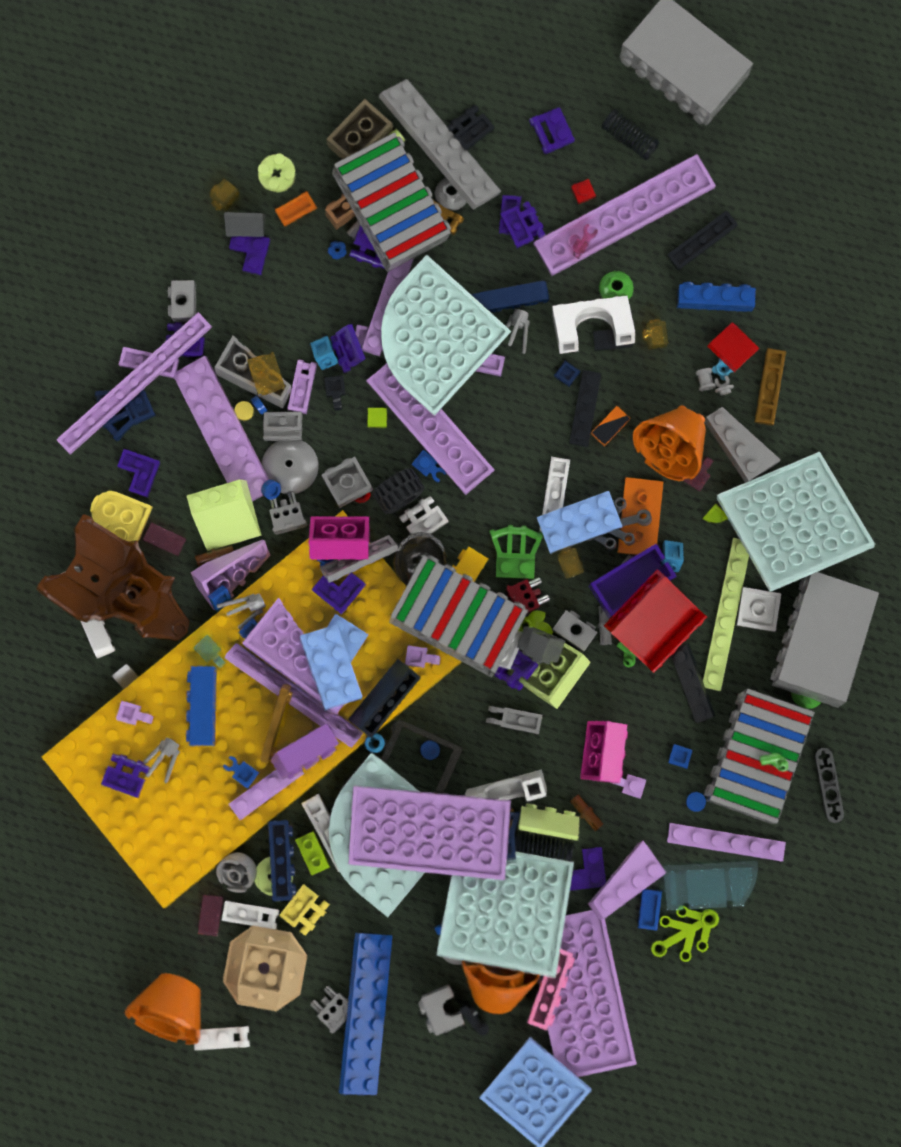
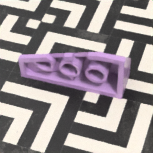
(230, 569)

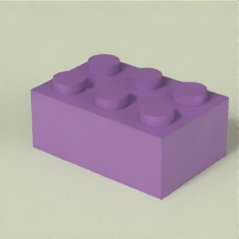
(305, 752)

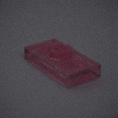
(164, 539)
(210, 915)

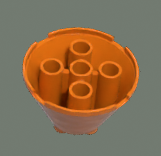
(672, 443)

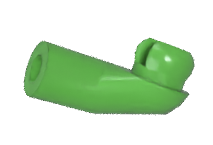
(629, 657)
(776, 760)

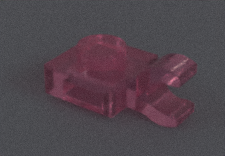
(581, 245)
(702, 477)

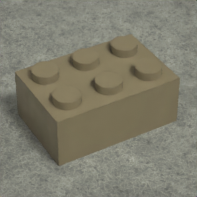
(359, 130)

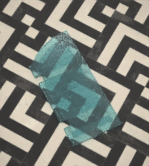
(709, 884)

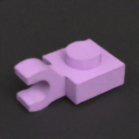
(418, 657)
(130, 713)
(632, 785)

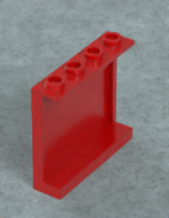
(655, 621)

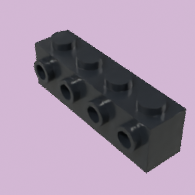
(384, 698)

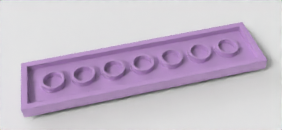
(220, 425)
(435, 433)

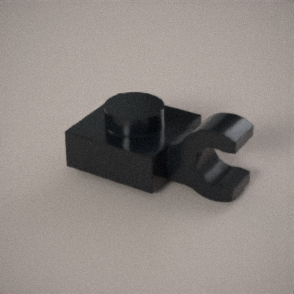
(335, 388)

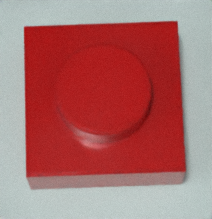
(583, 191)

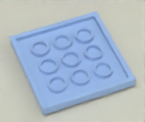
(535, 1093)

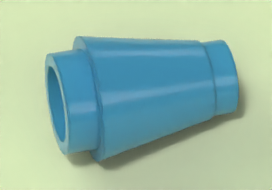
(369, 743)

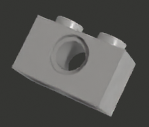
(178, 290)
(579, 641)

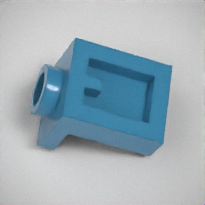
(324, 353)
(673, 554)

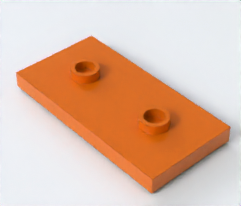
(641, 495)

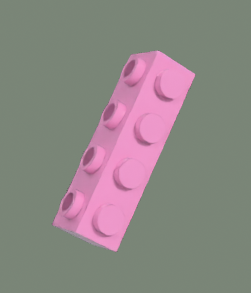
(548, 993)

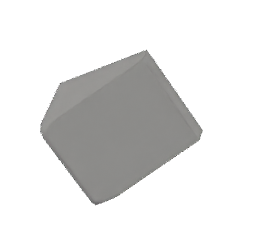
(125, 676)

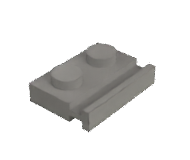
(282, 426)

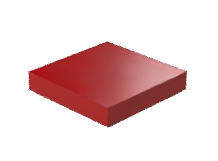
(733, 347)

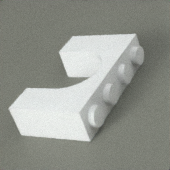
(612, 310)
(527, 785)

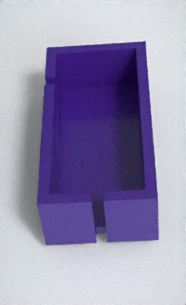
(622, 582)

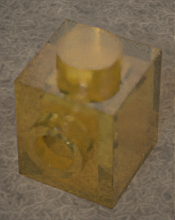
(224, 195)
(655, 334)
(570, 562)

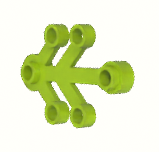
(687, 931)

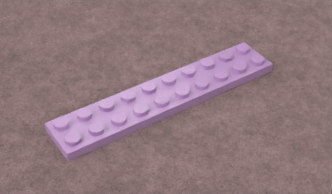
(626, 213)

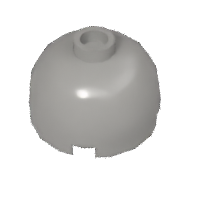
(237, 872)

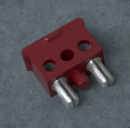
(516, 594)

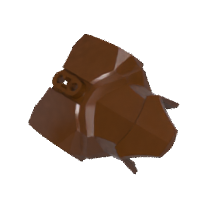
(123, 588)

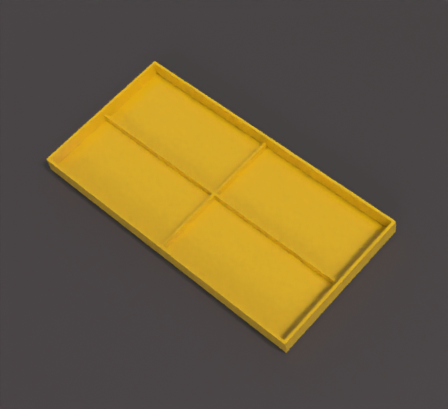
(186, 825)

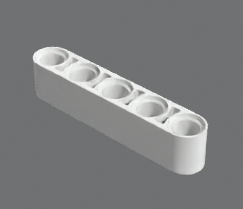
(97, 635)

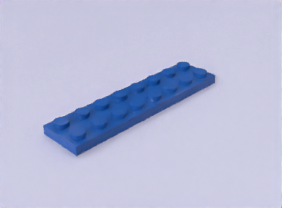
(365, 1014)

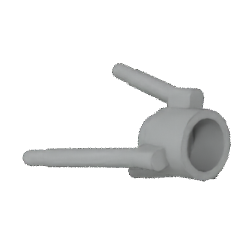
(519, 320)
(254, 603)
(168, 748)

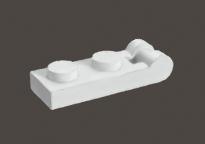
(249, 914)
(222, 1038)

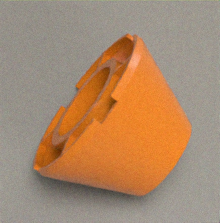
(497, 988)
(169, 1009)

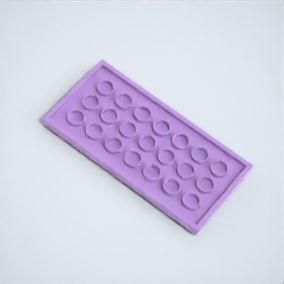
(429, 832)
(591, 1021)

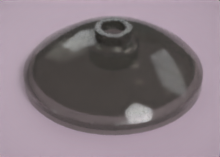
(417, 546)

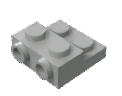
(347, 482)

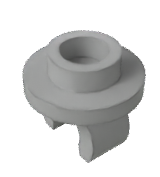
(723, 388)

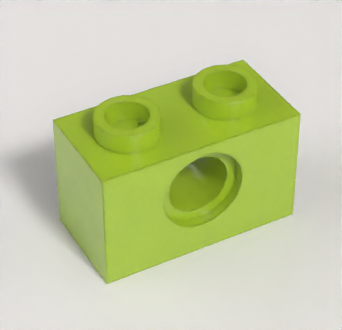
(312, 853)

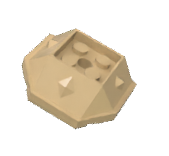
(286, 964)

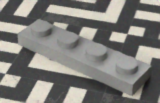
(377, 550)

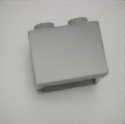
(438, 1019)

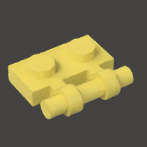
(299, 905)

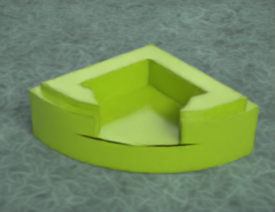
(715, 515)

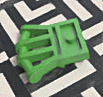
(515, 564)

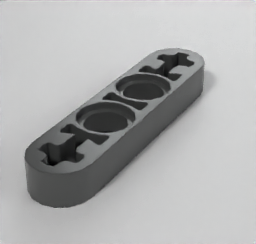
(826, 785)

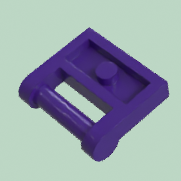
(557, 127)

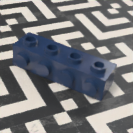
(280, 860)

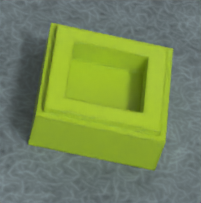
(377, 417)

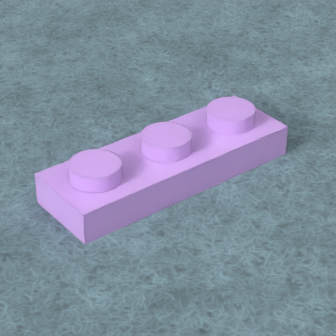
(133, 358)

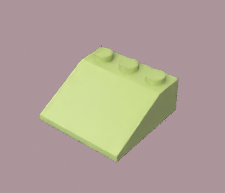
(224, 514)
(555, 680)
(549, 822)

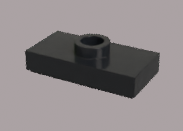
(605, 341)

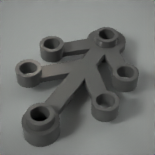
(625, 522)

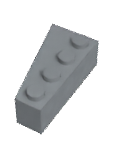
(235, 369)
(741, 446)

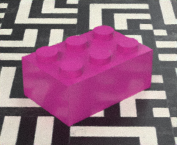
(339, 538)
(604, 751)

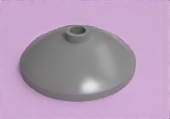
(300, 474)

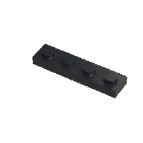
(702, 240)
(585, 408)
(692, 683)

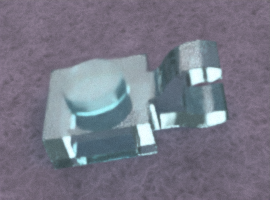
(208, 650)

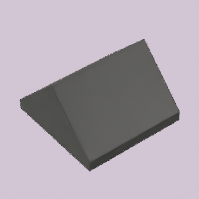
(245, 224)

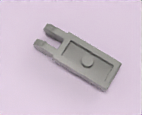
(516, 720)

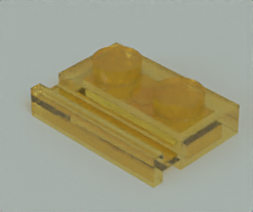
(265, 374)

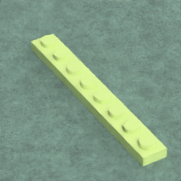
(726, 616)

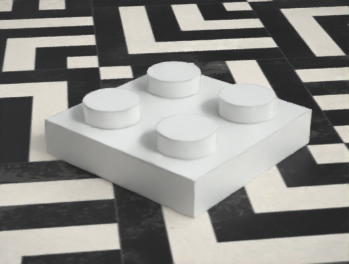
(758, 609)

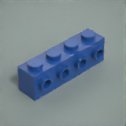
(716, 297)
(202, 706)

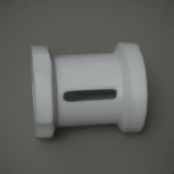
(705, 379)

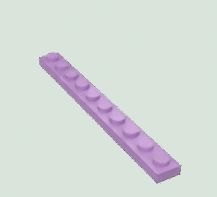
(134, 383)

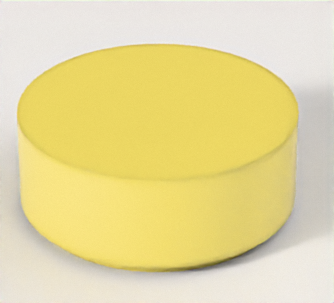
(244, 411)

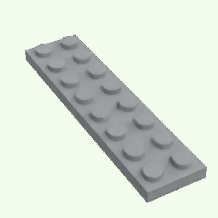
(439, 144)

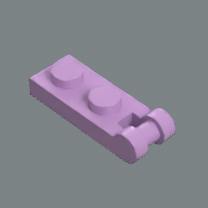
(302, 387)

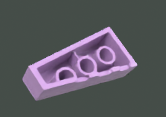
(630, 878)

